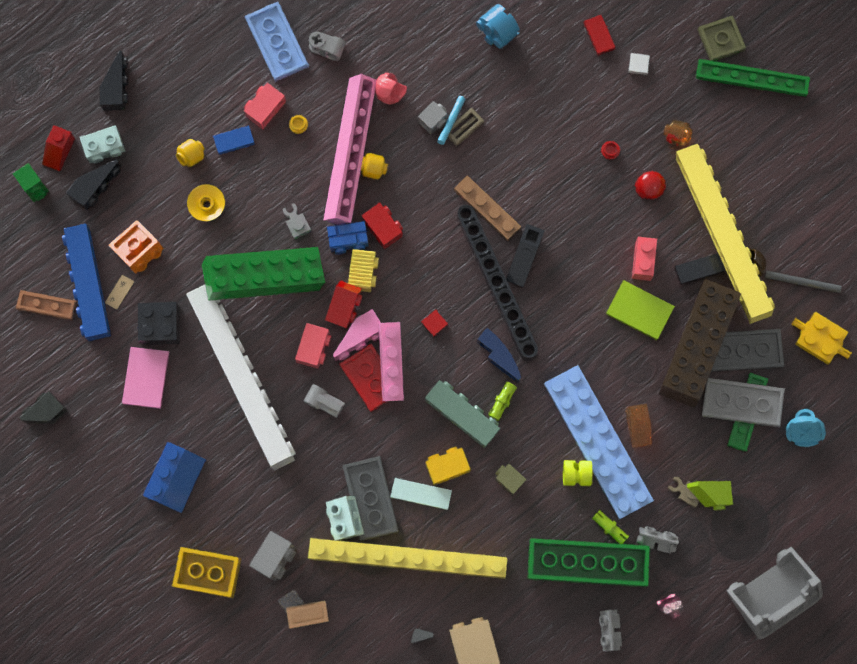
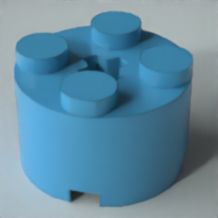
(498, 26)

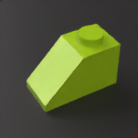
(712, 493)

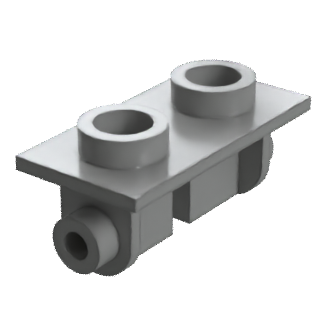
(665, 540)
(608, 621)

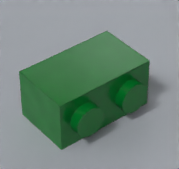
(31, 182)

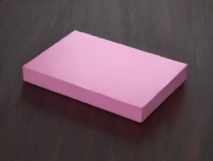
(145, 377)

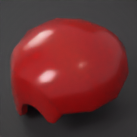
(650, 185)

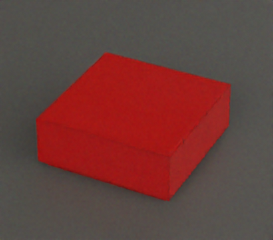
(434, 323)

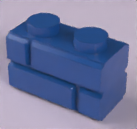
(347, 237)

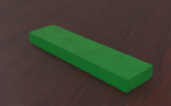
(742, 431)

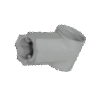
(321, 400)

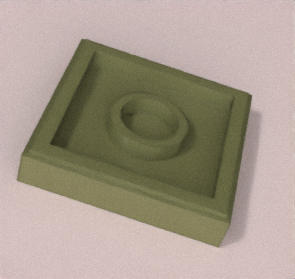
(721, 38)

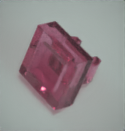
(670, 605)

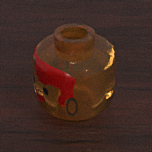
(678, 133)

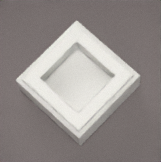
(638, 64)

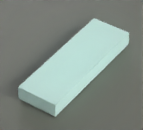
(421, 494)

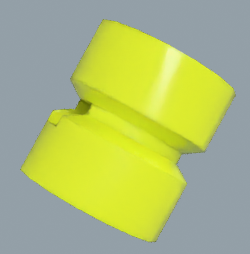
(577, 473)

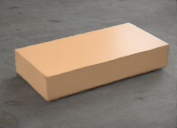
(307, 614)

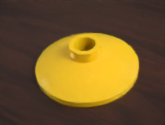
(204, 194)

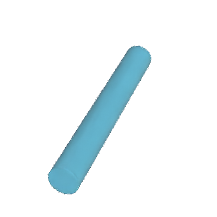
(451, 120)

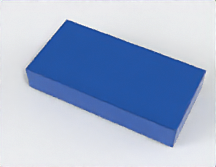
(233, 140)

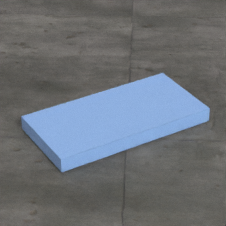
(276, 41)

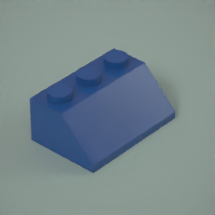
(174, 477)

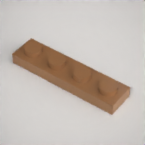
(487, 208)

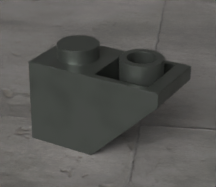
(44, 411)

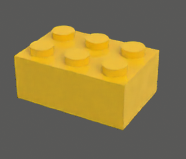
(206, 572)

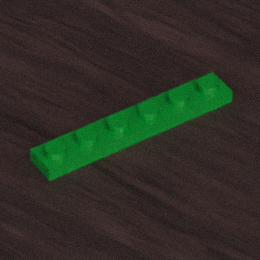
(752, 78)

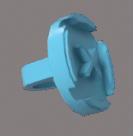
(805, 429)

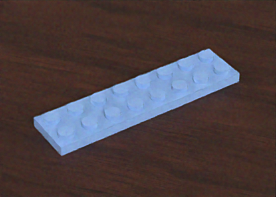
(598, 442)

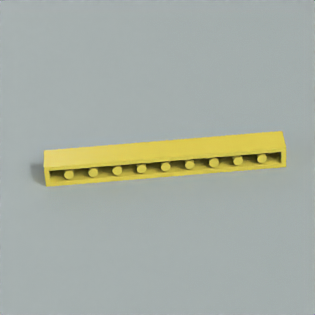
(724, 233)
(407, 558)

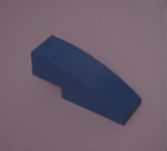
(499, 356)

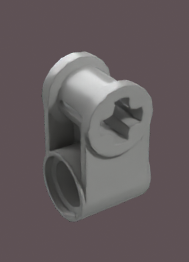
(327, 46)

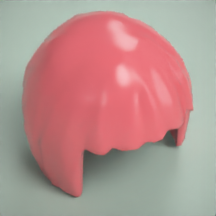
(388, 89)

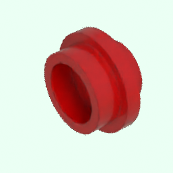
(610, 150)

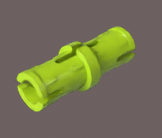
(502, 401)
(610, 527)

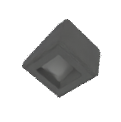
(420, 635)

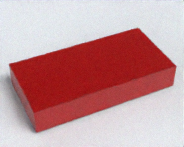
(599, 35)

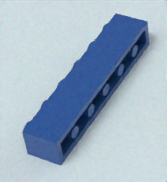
(87, 282)

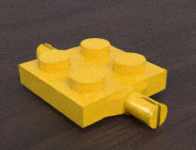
(821, 338)

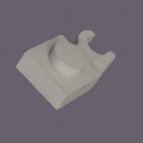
(297, 224)

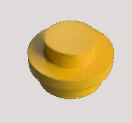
(298, 124)

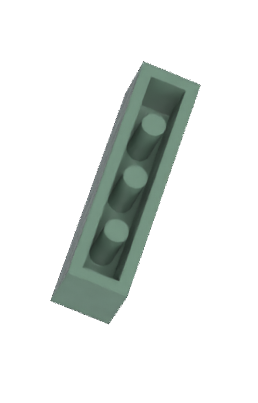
(462, 414)

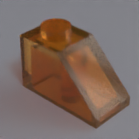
(639, 425)

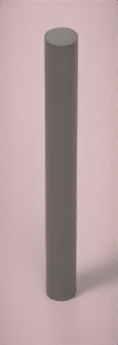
(803, 281)

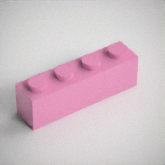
(391, 361)

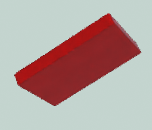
(365, 375)

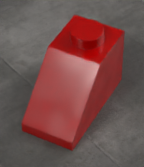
(57, 148)

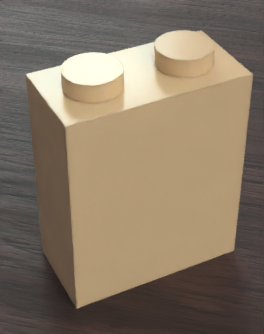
(474, 643)

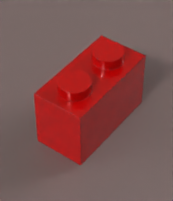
(382, 225)
(343, 304)

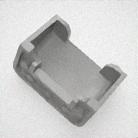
(777, 594)

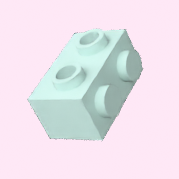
(102, 144)
(344, 518)

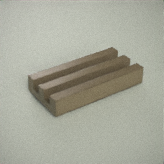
(475, 117)

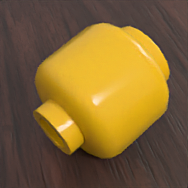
(190, 153)
(373, 166)

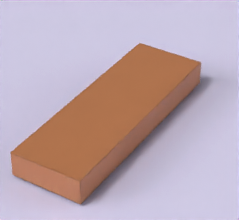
(46, 305)

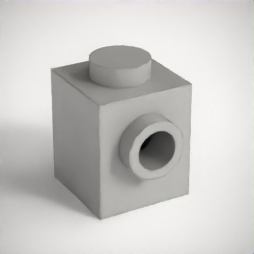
(433, 117)

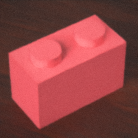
(264, 105)
(644, 258)
(313, 345)

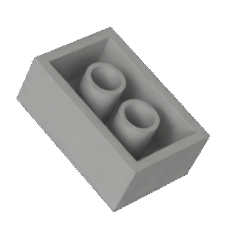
(273, 556)

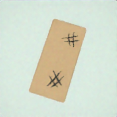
(119, 292)

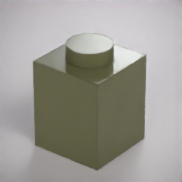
(509, 478)

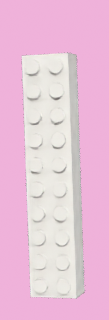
(243, 381)

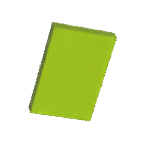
(640, 310)

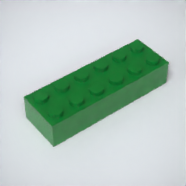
(263, 273)
(588, 562)

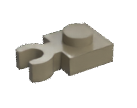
(685, 494)

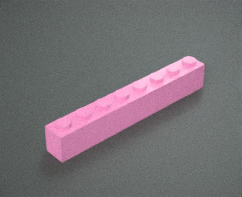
(350, 150)

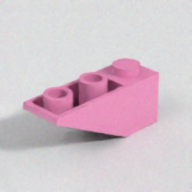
(362, 331)

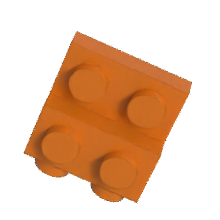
(136, 247)

